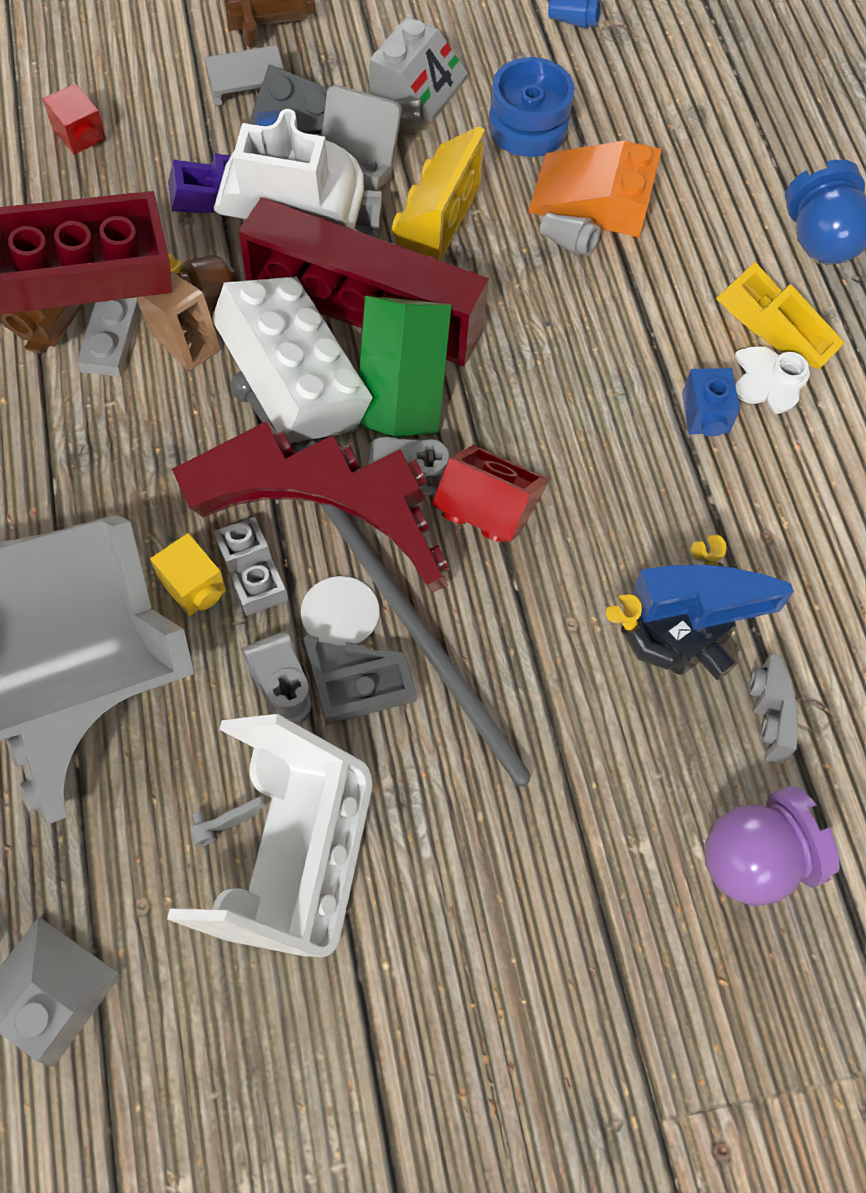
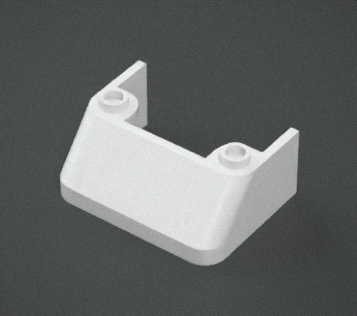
(305, 847)

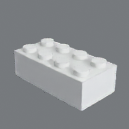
(290, 358)

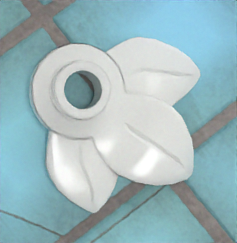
(771, 377)

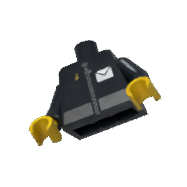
(671, 640)

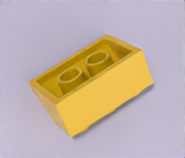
(442, 196)

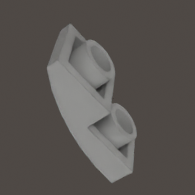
(250, 566)
(777, 702)

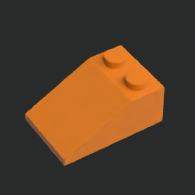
(599, 183)

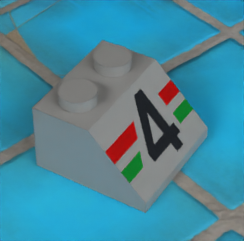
(417, 64)

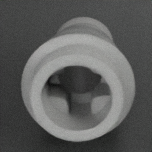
(573, 233)

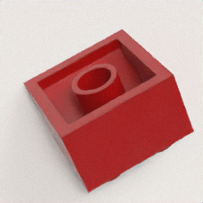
(488, 493)

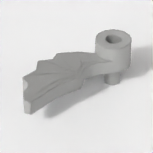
(204, 831)

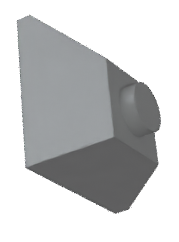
(49, 992)

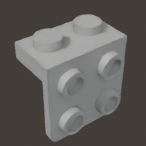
(365, 129)

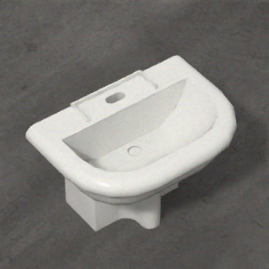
(291, 170)

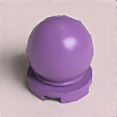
(766, 851)

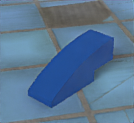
(708, 594)

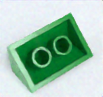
(404, 364)

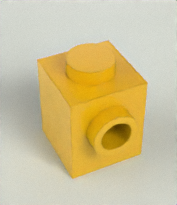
(189, 575)

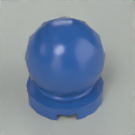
(829, 212)

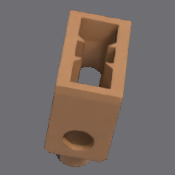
(182, 307)

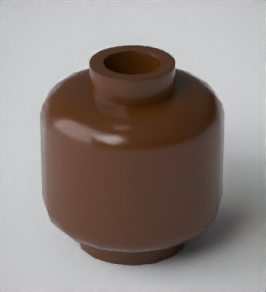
(208, 276)

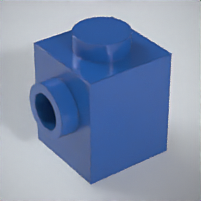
(710, 401)

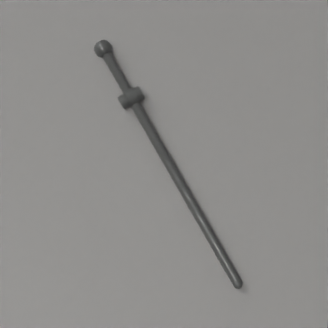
(408, 616)

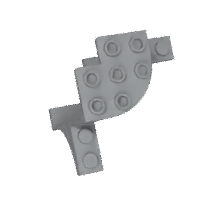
(74, 646)

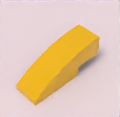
(780, 316)

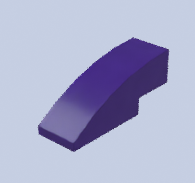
(196, 185)

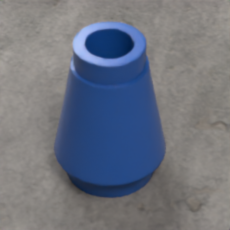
(576, 12)

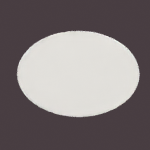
(340, 611)

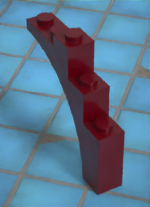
(265, 467)

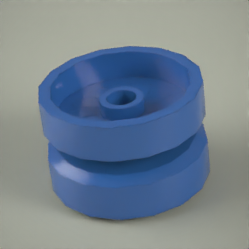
(530, 106)

